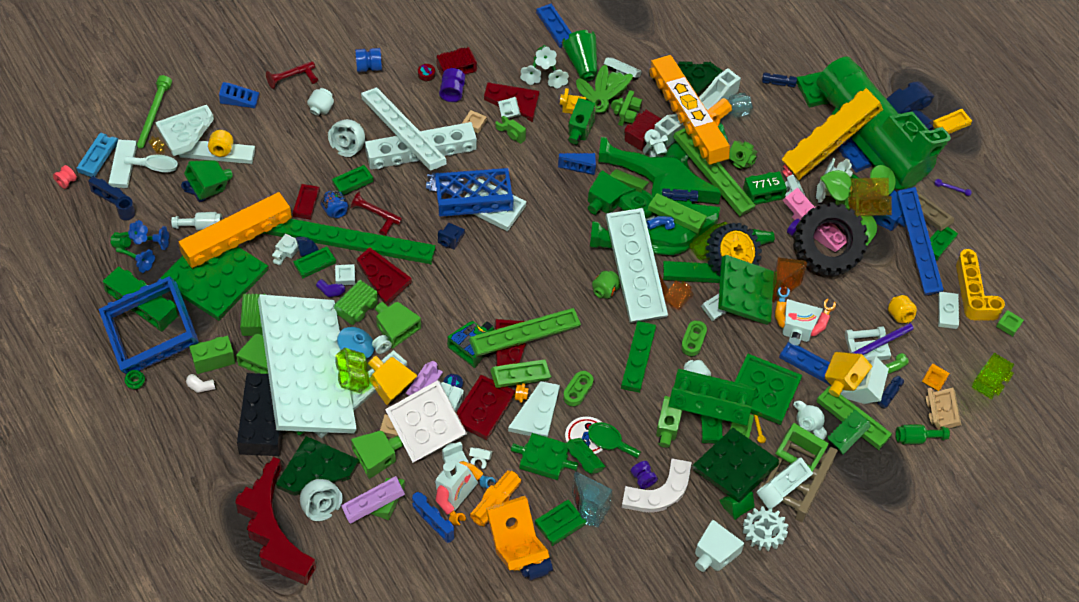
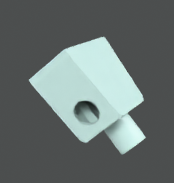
(717, 548)

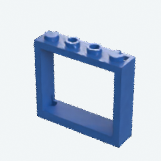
(160, 351)

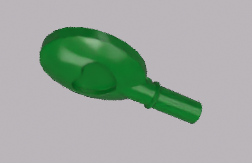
(609, 438)

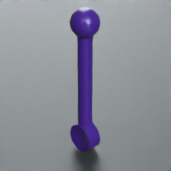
(938, 183)

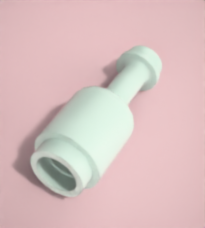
(200, 221)

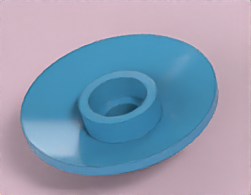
(356, 339)

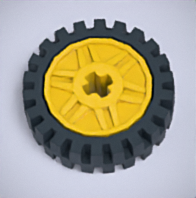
(734, 241)

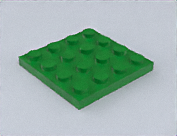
(218, 281)

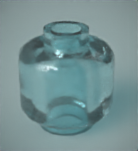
(740, 104)

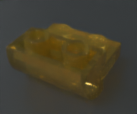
(870, 196)

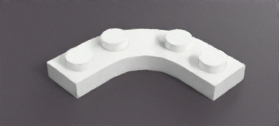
(663, 497)

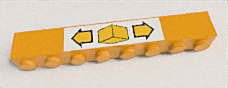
(689, 110)

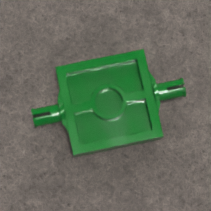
(544, 456)

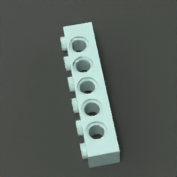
(447, 141)

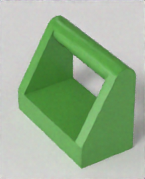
(805, 440)

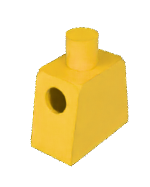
(846, 372)
(390, 378)

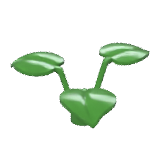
(838, 186)

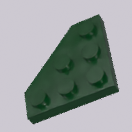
(699, 75)
(316, 461)

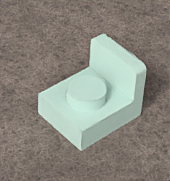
(453, 452)

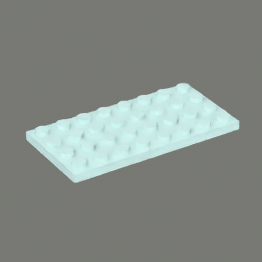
(301, 365)

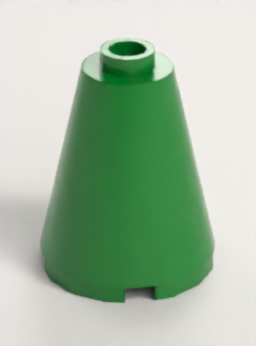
(582, 52)

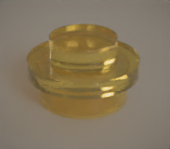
(156, 143)

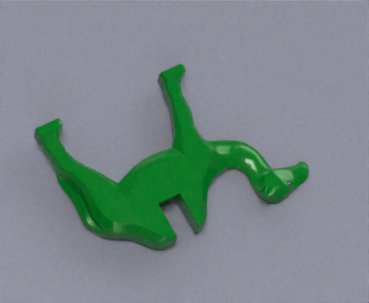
(669, 173)

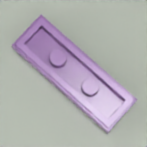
(372, 499)

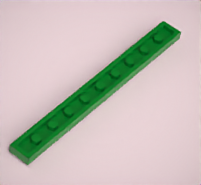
(356, 240)

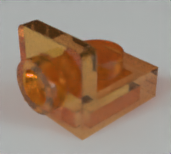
(678, 294)

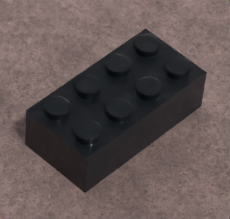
(257, 422)

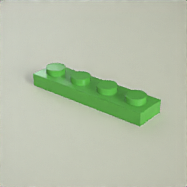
(842, 407)

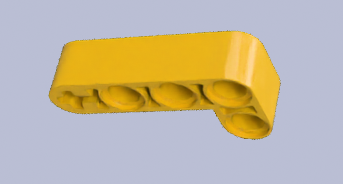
(975, 303)

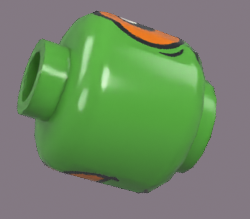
(606, 284)

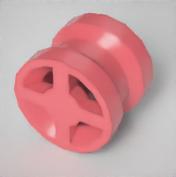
(64, 177)

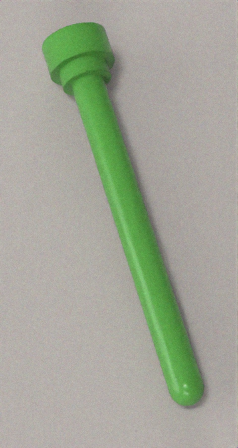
(163, 84)

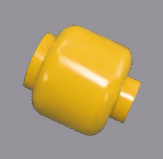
(220, 143)
(902, 309)

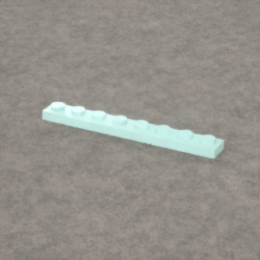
(403, 129)

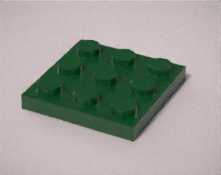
(735, 464)

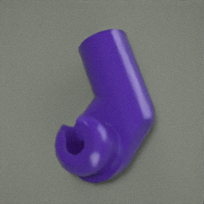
(330, 290)

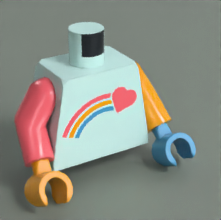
(799, 319)
(455, 485)

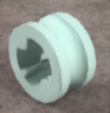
(381, 344)

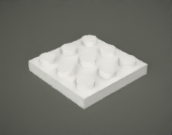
(426, 421)

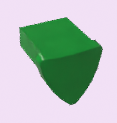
(737, 509)

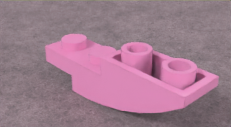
(827, 233)

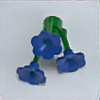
(138, 235)

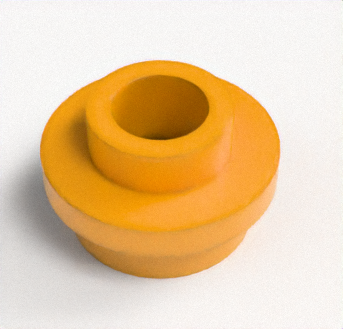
(521, 393)

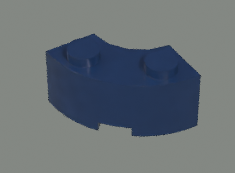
(912, 98)

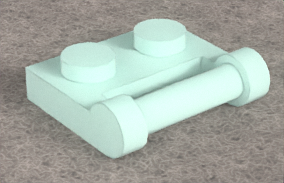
(881, 353)

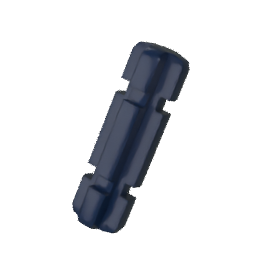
(778, 79)
(679, 194)
(890, 391)

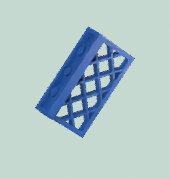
(475, 203)

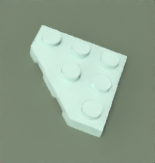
(185, 129)

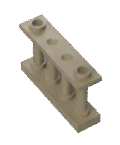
(808, 490)

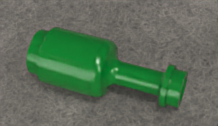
(917, 434)

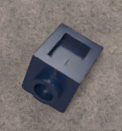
(450, 236)

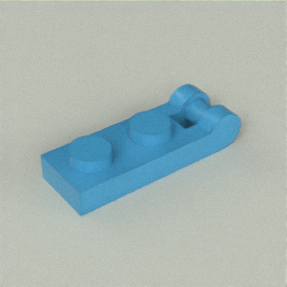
(97, 155)

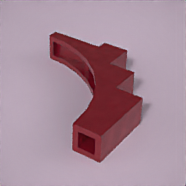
(278, 552)

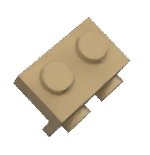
(943, 408)

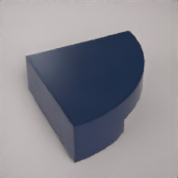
(306, 246)

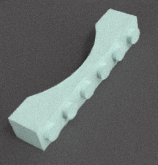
(722, 87)

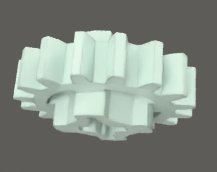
(763, 530)

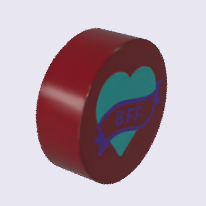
(426, 72)

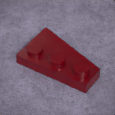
(526, 98)

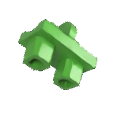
(623, 108)

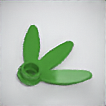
(601, 93)

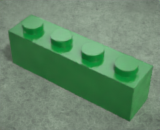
(157, 311)

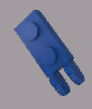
(433, 517)

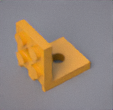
(518, 543)

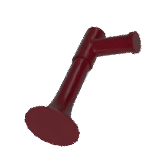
(272, 79)
(390, 218)

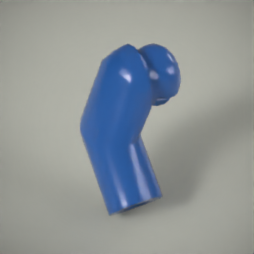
(661, 220)

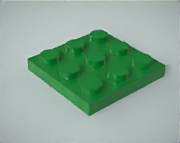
(746, 289)
(773, 388)

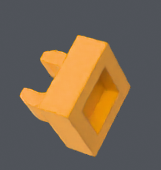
(935, 377)

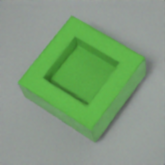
(1010, 323)

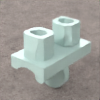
(655, 146)

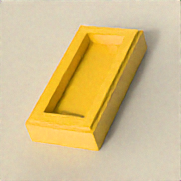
(953, 121)

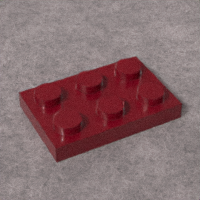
(484, 407)

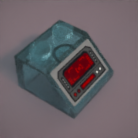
(591, 499)

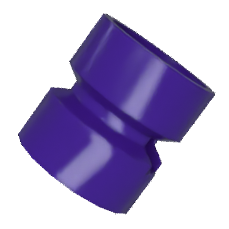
(452, 85)

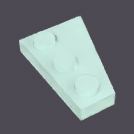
(537, 411)

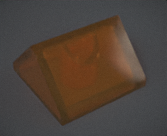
(787, 274)

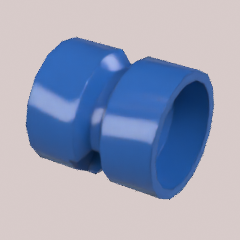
(368, 60)

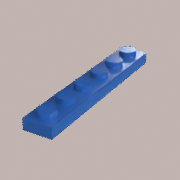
(920, 241)

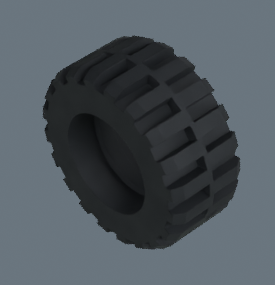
(850, 225)

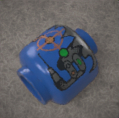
(334, 204)

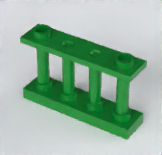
(712, 397)

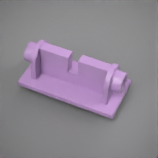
(427, 376)

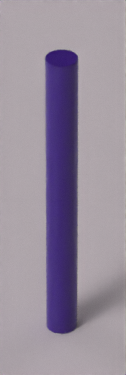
(885, 339)

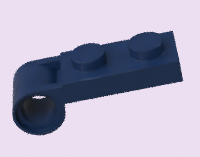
(113, 195)

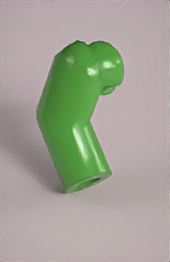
(900, 362)

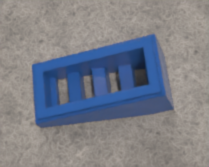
(228, 91)
(578, 162)

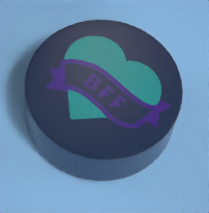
(454, 380)

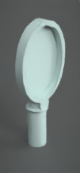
(155, 162)

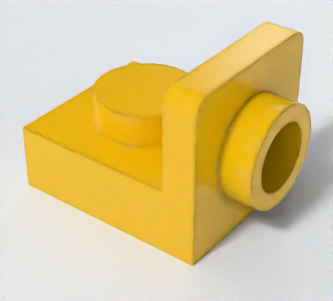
(568, 101)

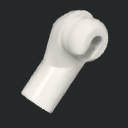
(198, 385)

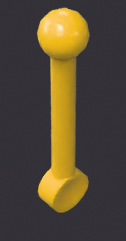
(761, 439)

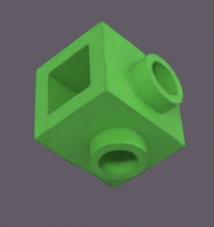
(742, 154)

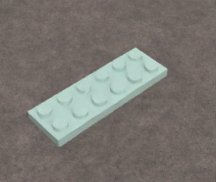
(636, 265)

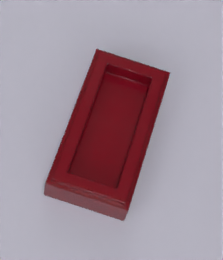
(306, 201)

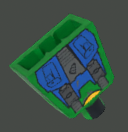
(460, 344)

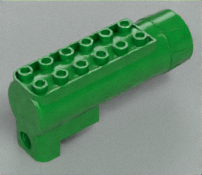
(890, 137)

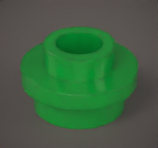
(132, 375)

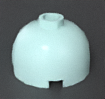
(346, 137)
(320, 499)

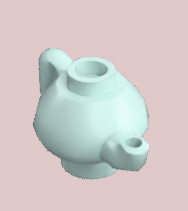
(810, 419)

